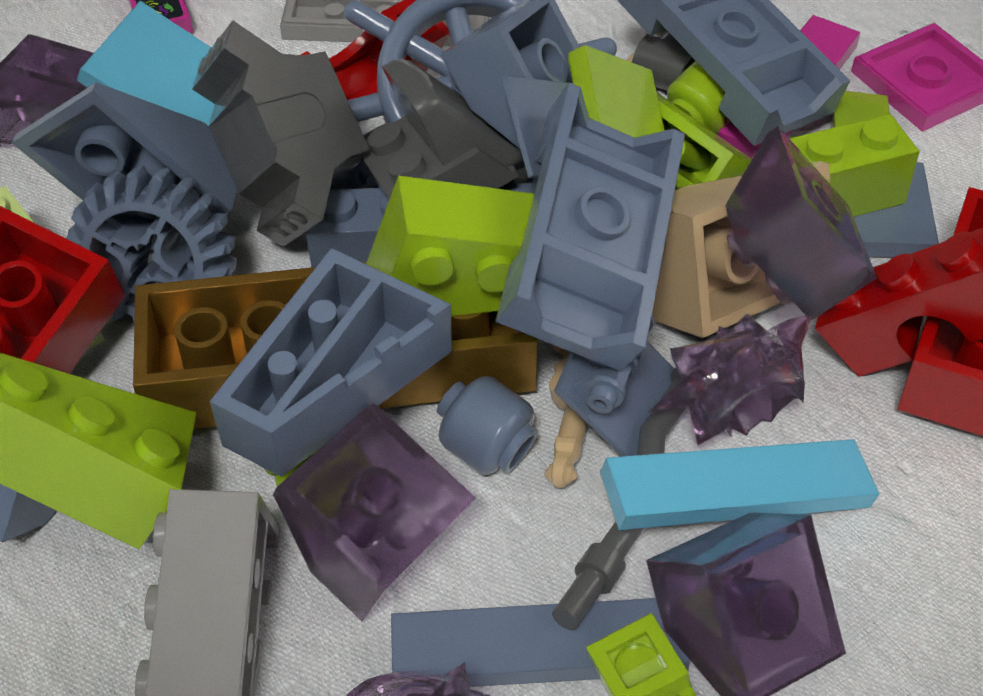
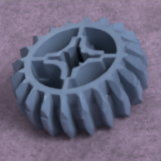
(186, 231)

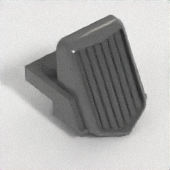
(436, 137)

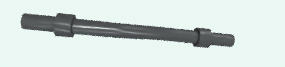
(604, 561)

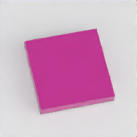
(924, 75)

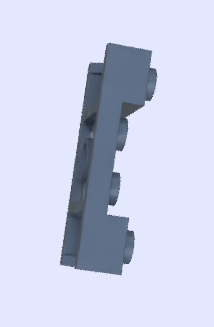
(755, 56)
(593, 236)

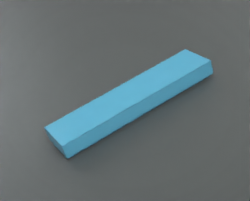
(736, 481)

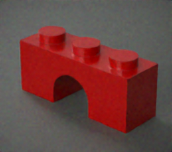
(884, 318)

